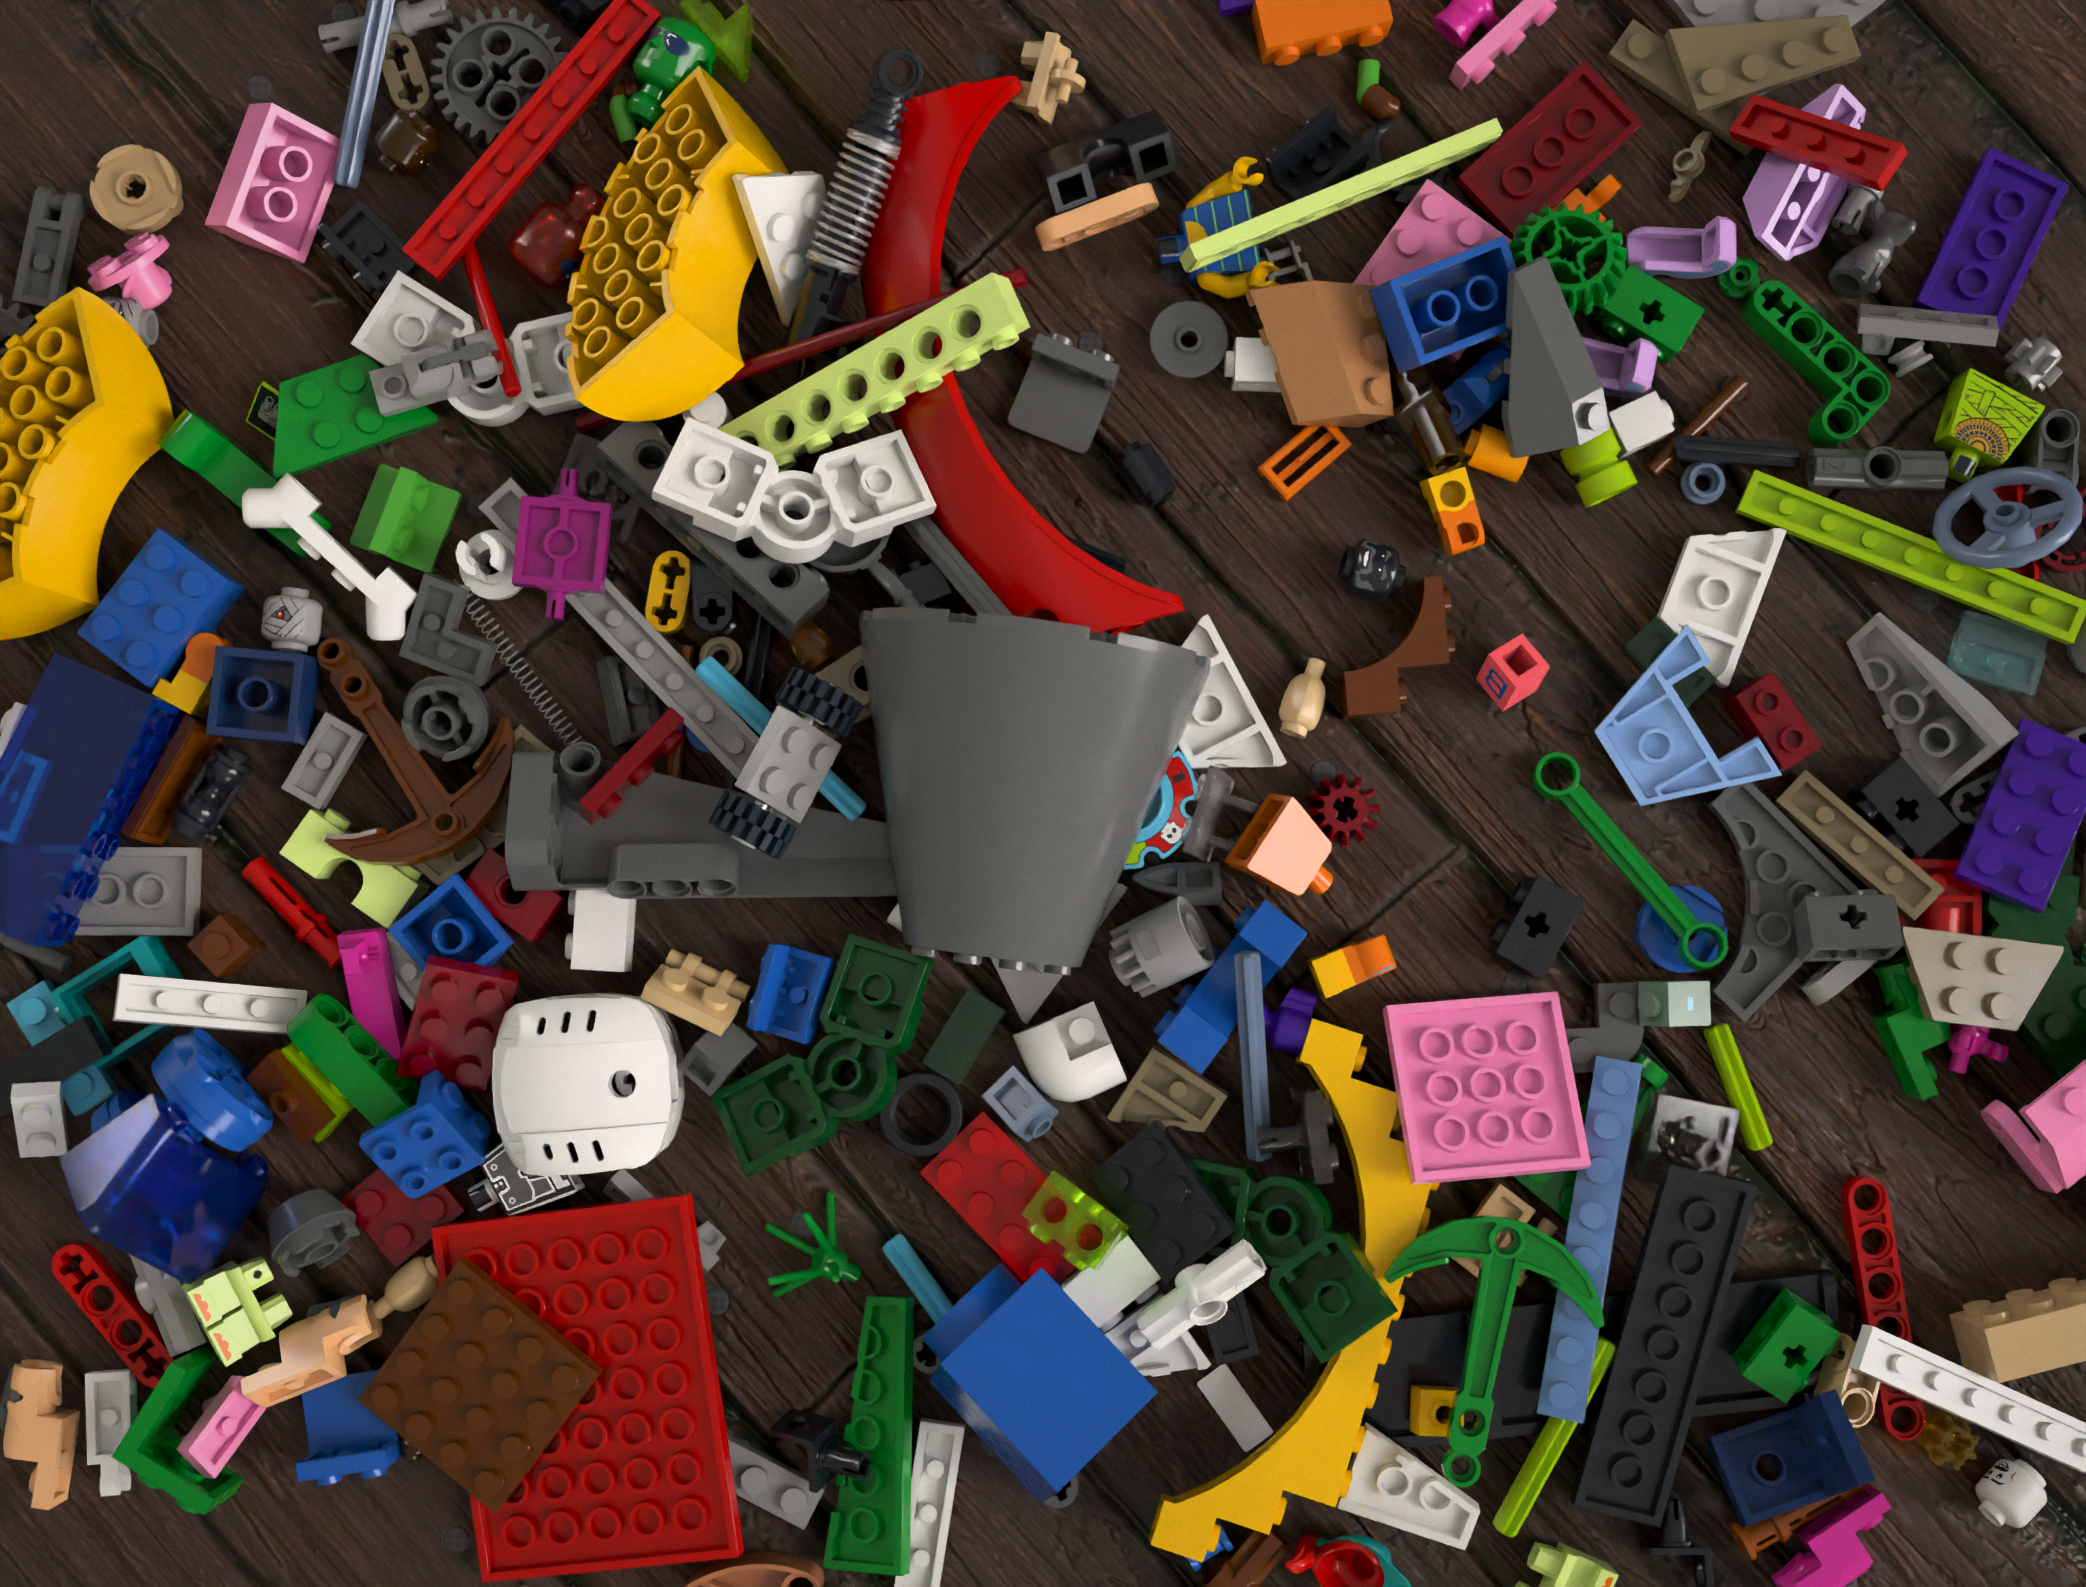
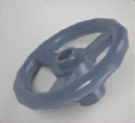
(2009, 525)

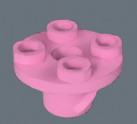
(135, 271)

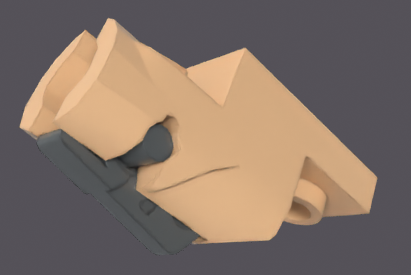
(314, 1350)
(39, 1429)

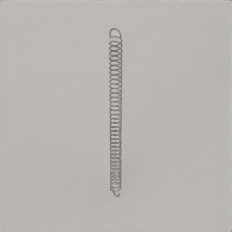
(518, 670)

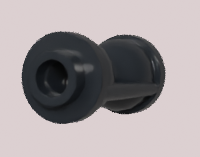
(200, 811)

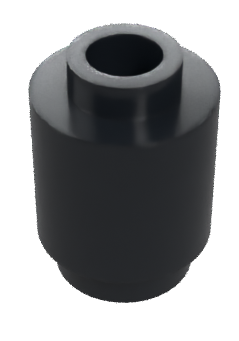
(1145, 473)

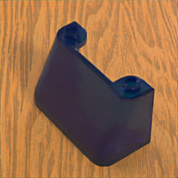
(160, 1190)

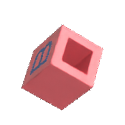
(1512, 672)

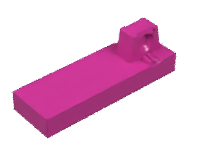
(373, 986)

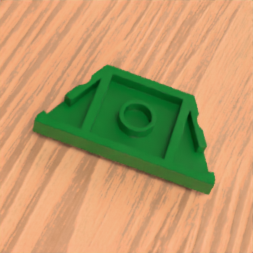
(335, 416)

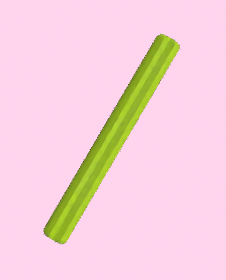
(1546, 1454)

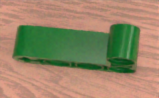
(1809, 360)
(225, 466)

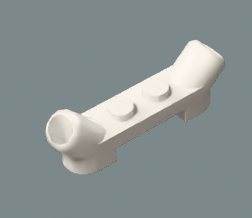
(291, 506)

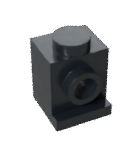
(926, 583)

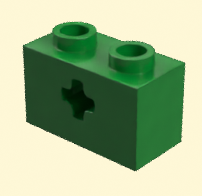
(1670, 313)
(1786, 1345)

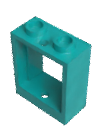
(153, 961)

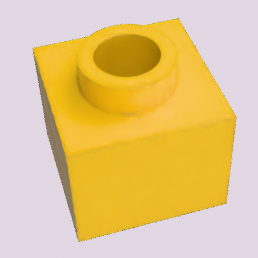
(1423, 1408)

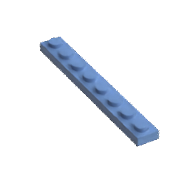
(1591, 1235)

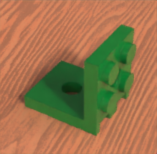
(152, 1447)

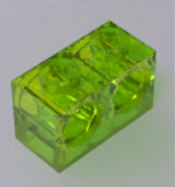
(1080, 1213)

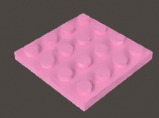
(1485, 1088)

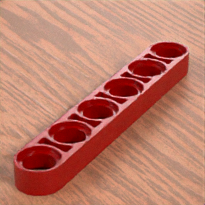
(1892, 1303)

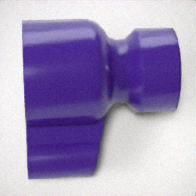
(1289, 1024)

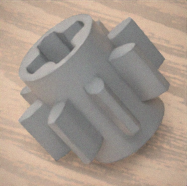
(2033, 364)

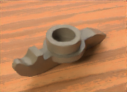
(1688, 165)

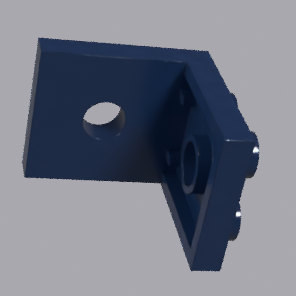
(1813, 1455)

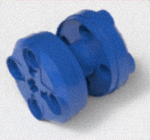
(208, 1087)

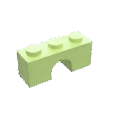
(386, 889)

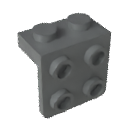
(1064, 393)

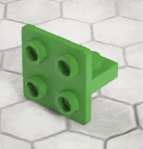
(405, 518)

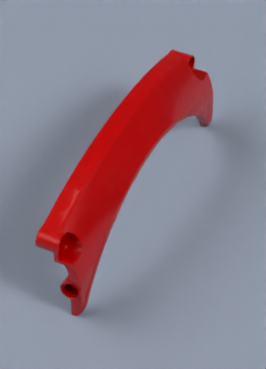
(977, 506)

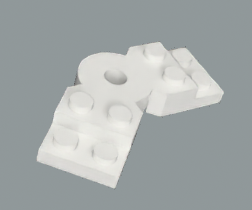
(416, 318)
(741, 494)

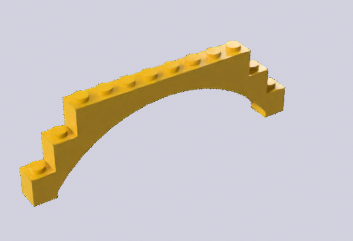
(1316, 1443)

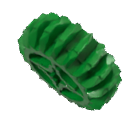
(1581, 241)

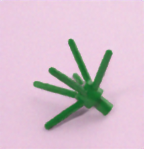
(826, 1260)

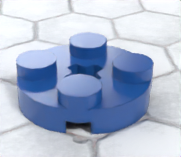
(1658, 940)

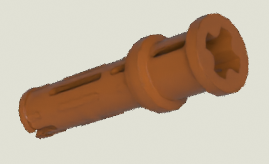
(1779, 1528)

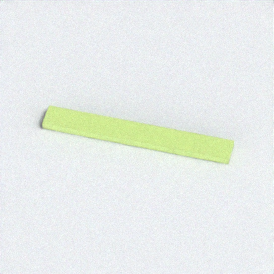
(1340, 196)

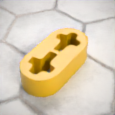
(660, 590)

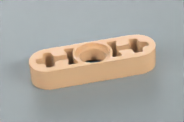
(1096, 216)

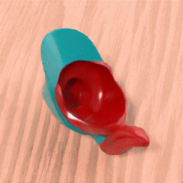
(1346, 1562)

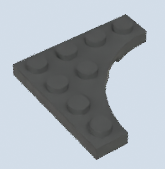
(1777, 873)

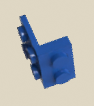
(429, 1140)
(345, 1433)

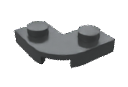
(1616, 1029)

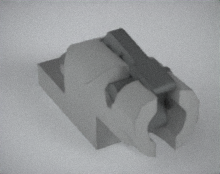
(436, 373)

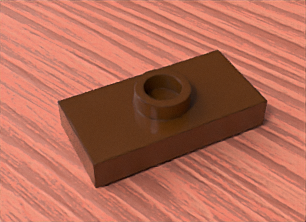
(290, 1096)

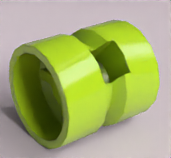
(1598, 468)

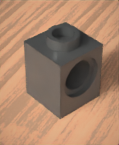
(717, 1058)

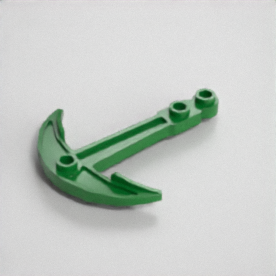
(1491, 1310)

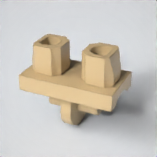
(1053, 77)

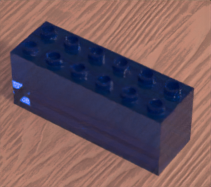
(68, 791)

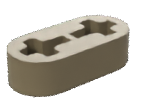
(415, 73)

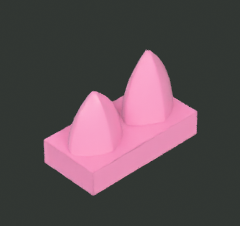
(220, 1429)

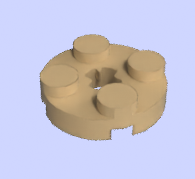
(160, 199)

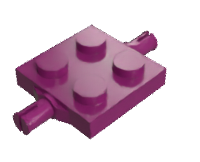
(562, 544)

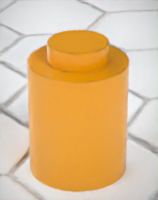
(1490, 453)

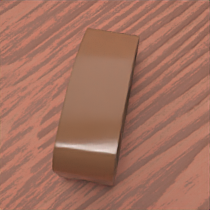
(757, 1570)

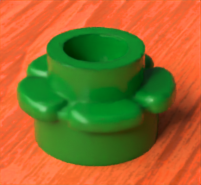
(1739, 288)

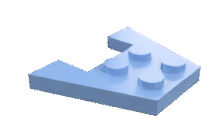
(1660, 743)

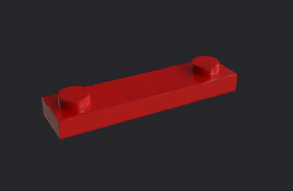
(1818, 142)

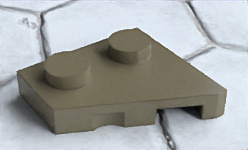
(1169, 1093)

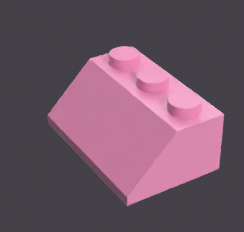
(275, 182)

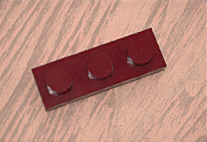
(632, 768)

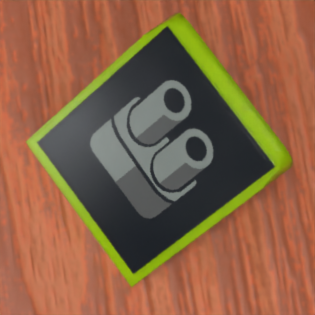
(264, 410)

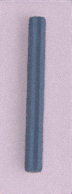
(363, 92)
(1252, 1049)

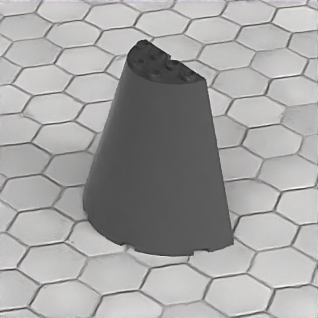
(1017, 773)

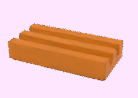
(1276, 481)

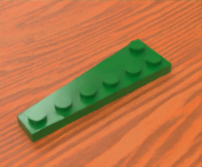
(874, 1515)

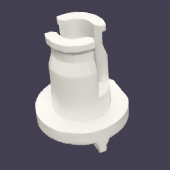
(473, 561)

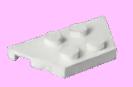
(782, 221)
(1719, 592)
(1225, 722)

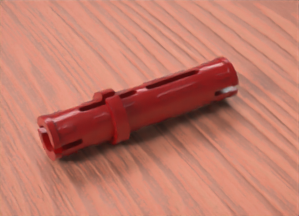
(309, 925)

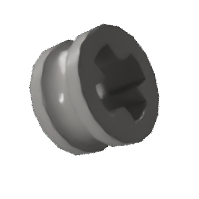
(1910, 358)

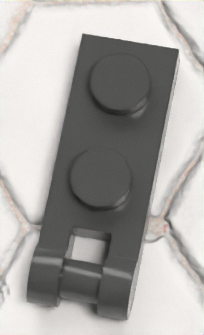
(48, 247)

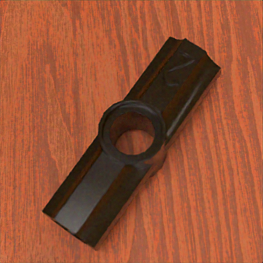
(1425, 417)

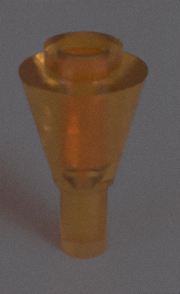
(811, 645)

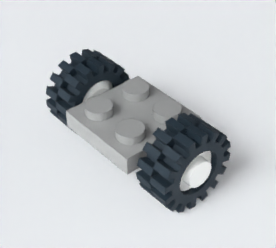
(787, 763)

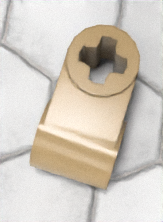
(1854, 1389)

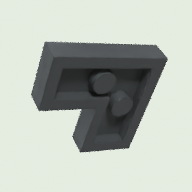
(435, 637)

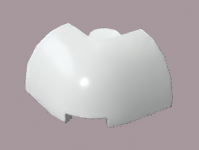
(1071, 1055)

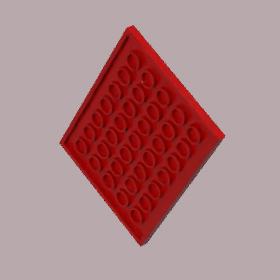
(646, 1452)

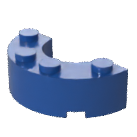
(1209, 1008)

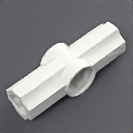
(1201, 1294)

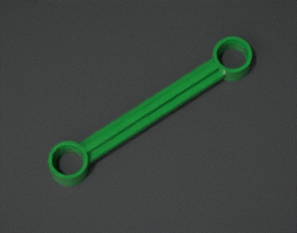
(1629, 861)

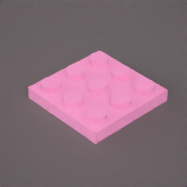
(1425, 233)

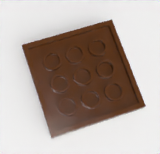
(480, 1384)

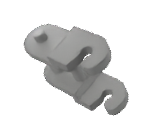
(1292, 251)

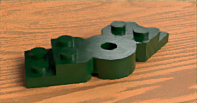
(2058, 1017)
(800, 1101)
(1316, 1269)

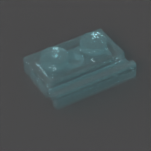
(1997, 653)

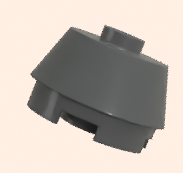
(446, 717)
(310, 1230)

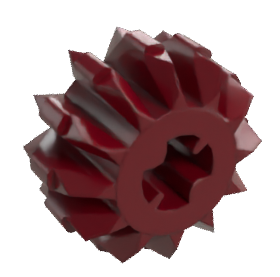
(1357, 806)

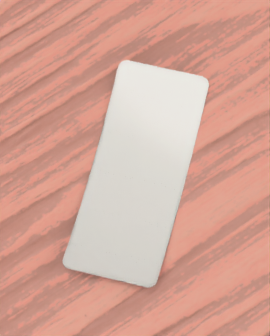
(1235, 1407)

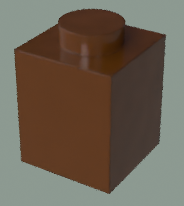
(226, 945)

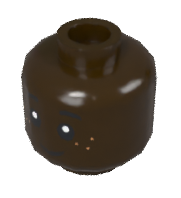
(407, 142)

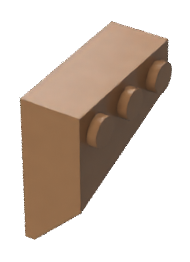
(1326, 352)

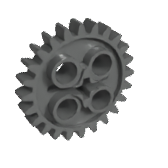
(471, 55)

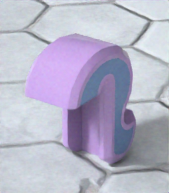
(1684, 251)
(1621, 369)

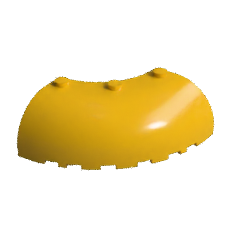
(668, 261)
(74, 428)

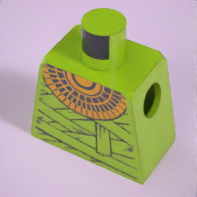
(1982, 423)

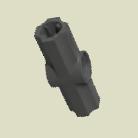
(1900, 469)

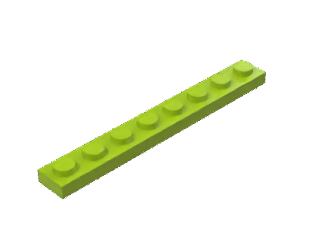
(1911, 557)

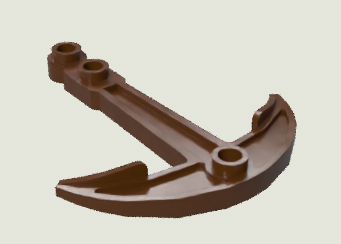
(468, 807)

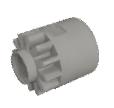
(1161, 947)

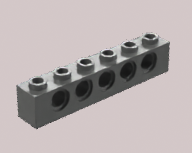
(750, 578)

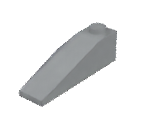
(1934, 713)

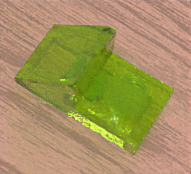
(730, 37)

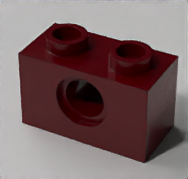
(529, 917)

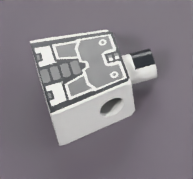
(518, 1190)

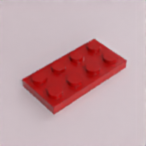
(991, 1186)

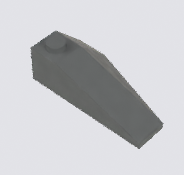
(1552, 381)

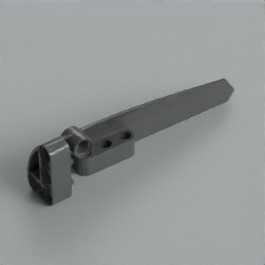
(665, 846)

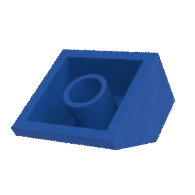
(452, 926)

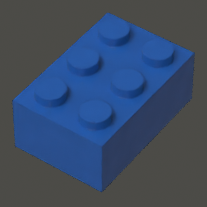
(1445, 304)
(159, 607)

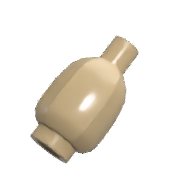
(1303, 701)
(408, 1287)

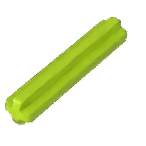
(1738, 1086)

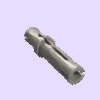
(405, 20)

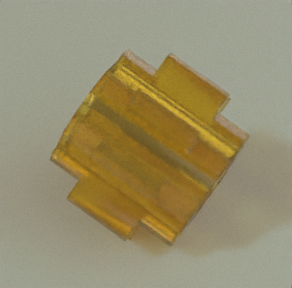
(1957, 1449)

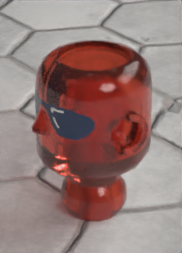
(551, 236)

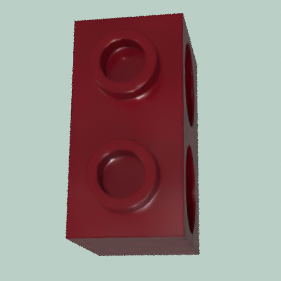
(1768, 712)

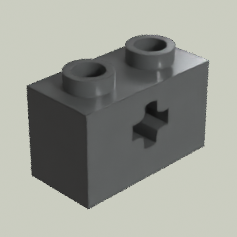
(1827, 938)

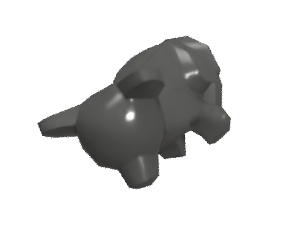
(1860, 268)

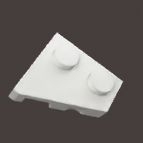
(1177, 1355)

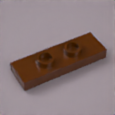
(169, 781)

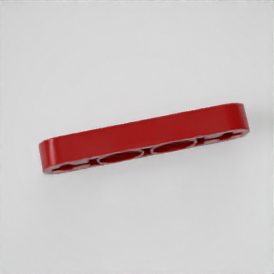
(110, 1320)

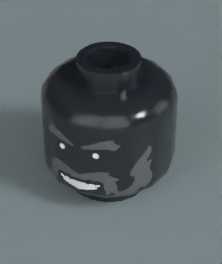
(1371, 570)

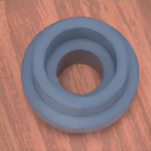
(1715, 480)

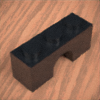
(1130, 148)

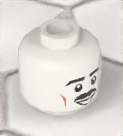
(2011, 1493)

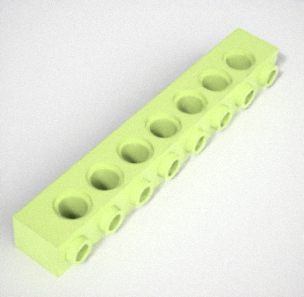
(1000, 320)

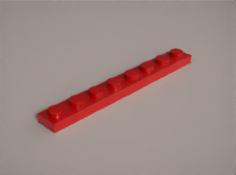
(530, 136)

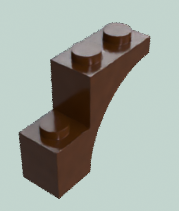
(1427, 645)

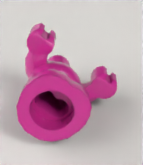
(1463, 18)
(1970, 1041)

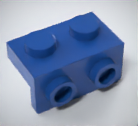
(790, 992)

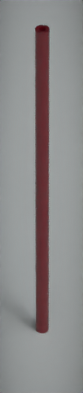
(821, 343)

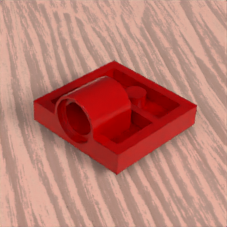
(1956, 908)

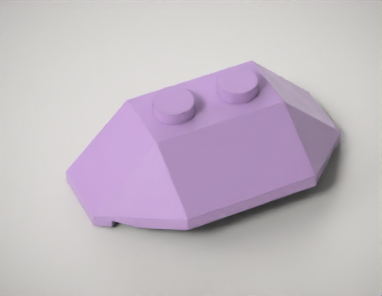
(1795, 202)

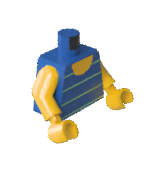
(1210, 212)

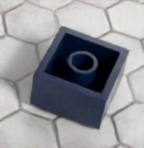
(263, 695)

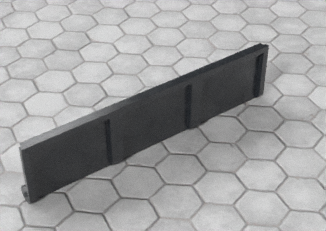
(1433, 1347)

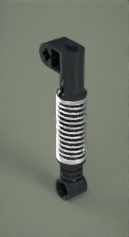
(852, 204)

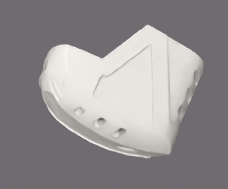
(561, 1088)

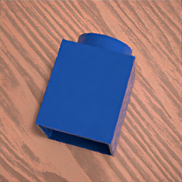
(1034, 1377)

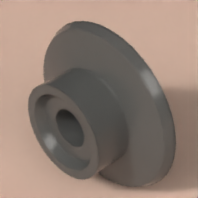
(1191, 320)

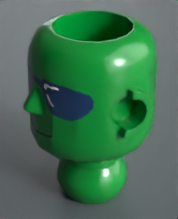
(663, 62)

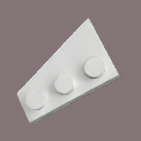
(1406, 1493)

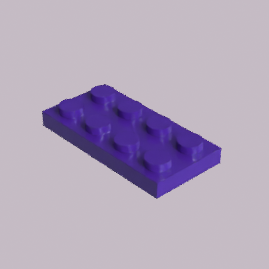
(1991, 238)
(2027, 818)

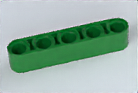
(352, 1059)

